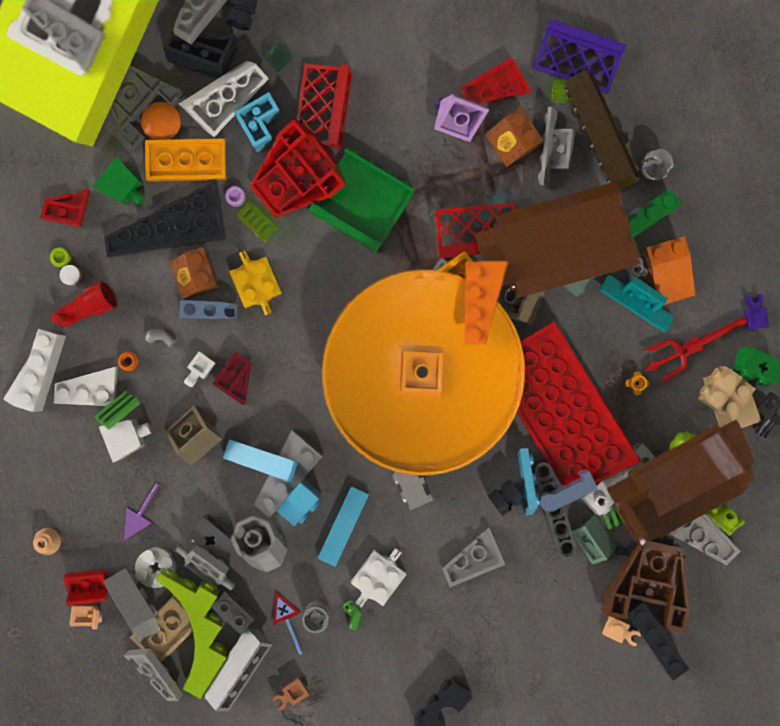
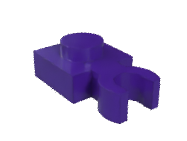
(756, 316)

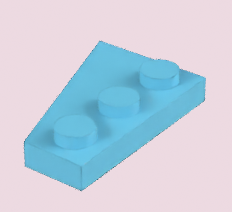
(526, 474)

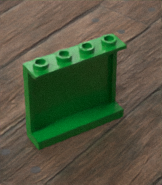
(367, 203)

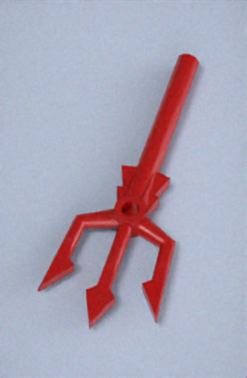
(689, 347)

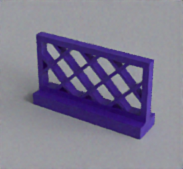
(584, 39)

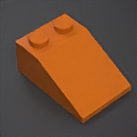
(670, 269)

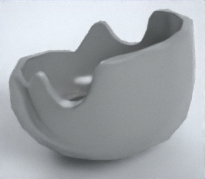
(656, 164)

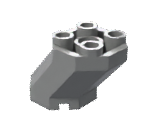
(259, 543)

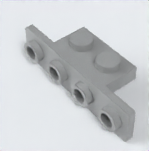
(557, 148)

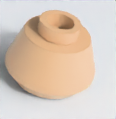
(47, 541)

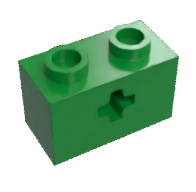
(757, 366)

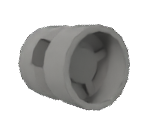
(316, 616)

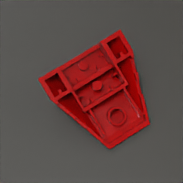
(296, 172)

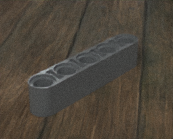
(560, 516)

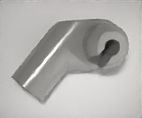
(159, 334)

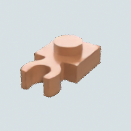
(293, 692)

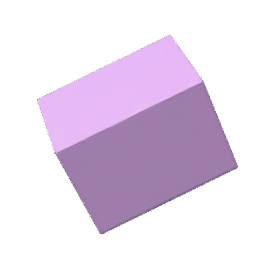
(460, 117)

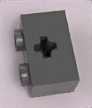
(204, 530)
(234, 610)

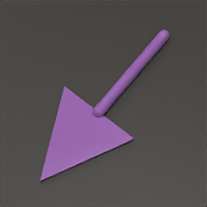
(134, 520)

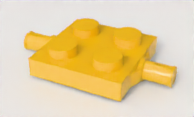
(255, 282)

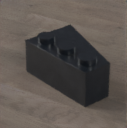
(206, 55)

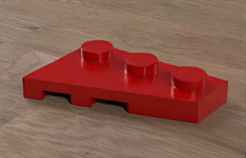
(497, 84)

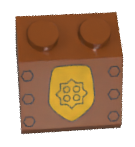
(514, 137)
(194, 273)

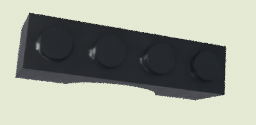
(656, 639)

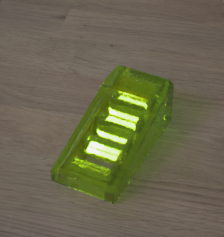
(268, 232)

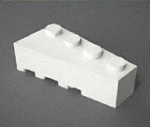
(219, 100)

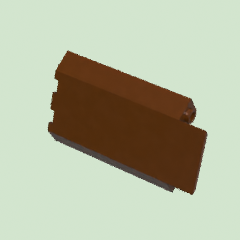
(561, 240)

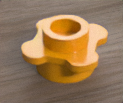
(643, 383)

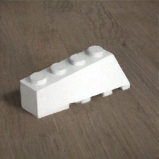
(34, 380)

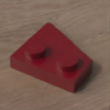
(235, 378)

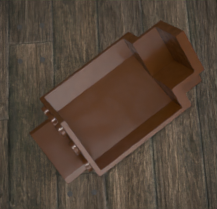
(684, 483)

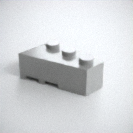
(414, 489)
(133, 605)

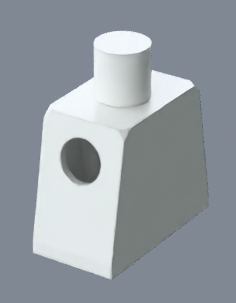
(125, 438)

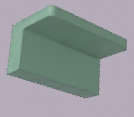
(594, 540)

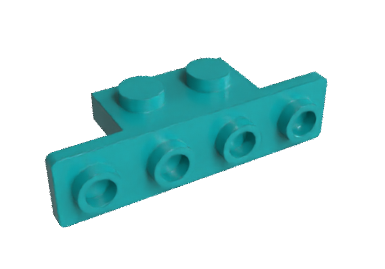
(640, 300)

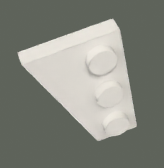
(90, 389)

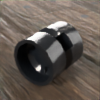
(240, 14)
(506, 497)

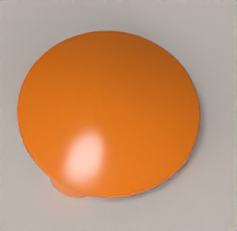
(160, 121)

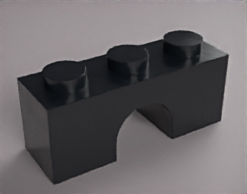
(451, 694)

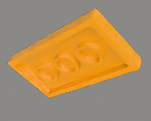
(185, 160)

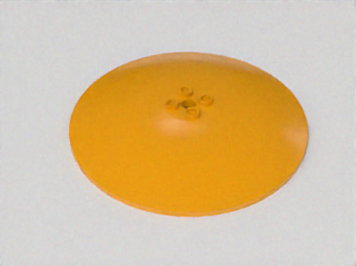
(411, 420)

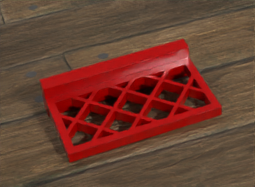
(339, 103)
(470, 248)

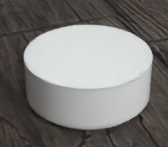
(70, 275)

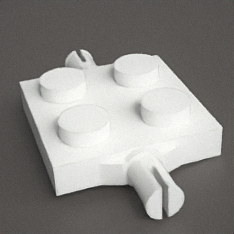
(378, 577)

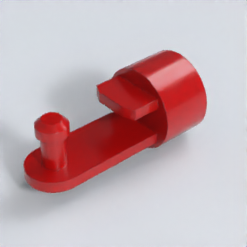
(94, 300)

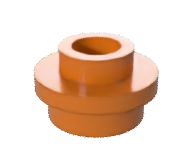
(122, 361)

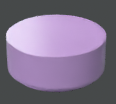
(235, 196)

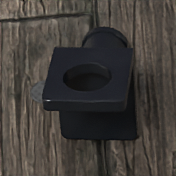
(770, 417)

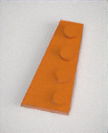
(481, 298)

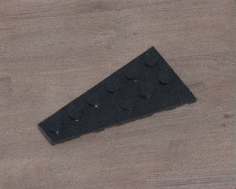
(178, 224)

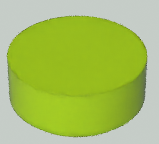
(60, 257)

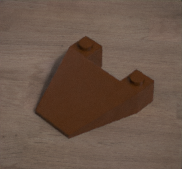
(655, 576)

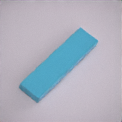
(260, 460)
(343, 526)

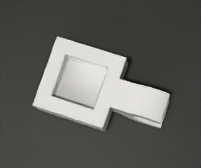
(199, 366)

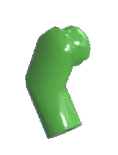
(354, 613)

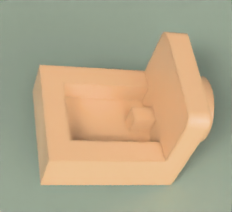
(85, 615)

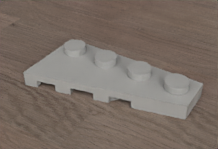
(73, 34)

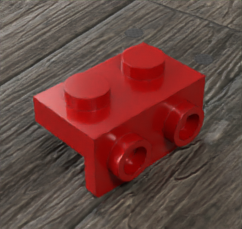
(86, 587)

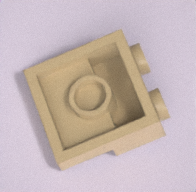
(726, 393)

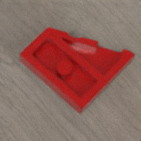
(66, 209)

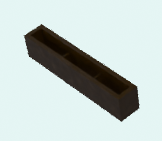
(601, 129)

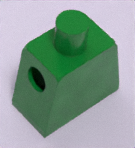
(120, 184)

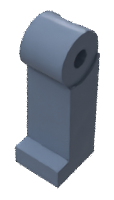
(207, 310)
(568, 492)

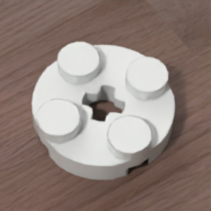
(143, 569)

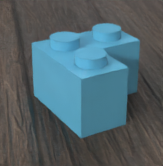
(254, 119)
(299, 502)

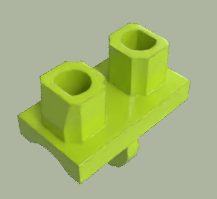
(725, 519)

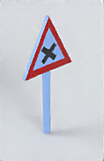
(282, 612)

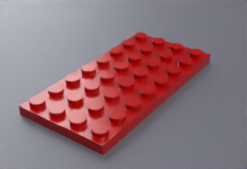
(568, 412)

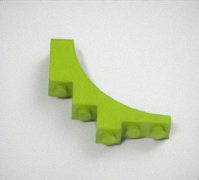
(205, 625)

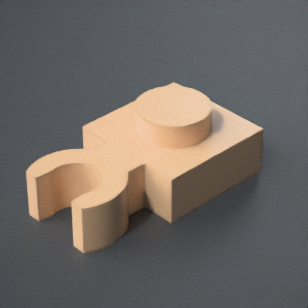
(618, 630)

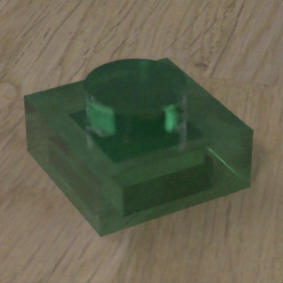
(277, 57)

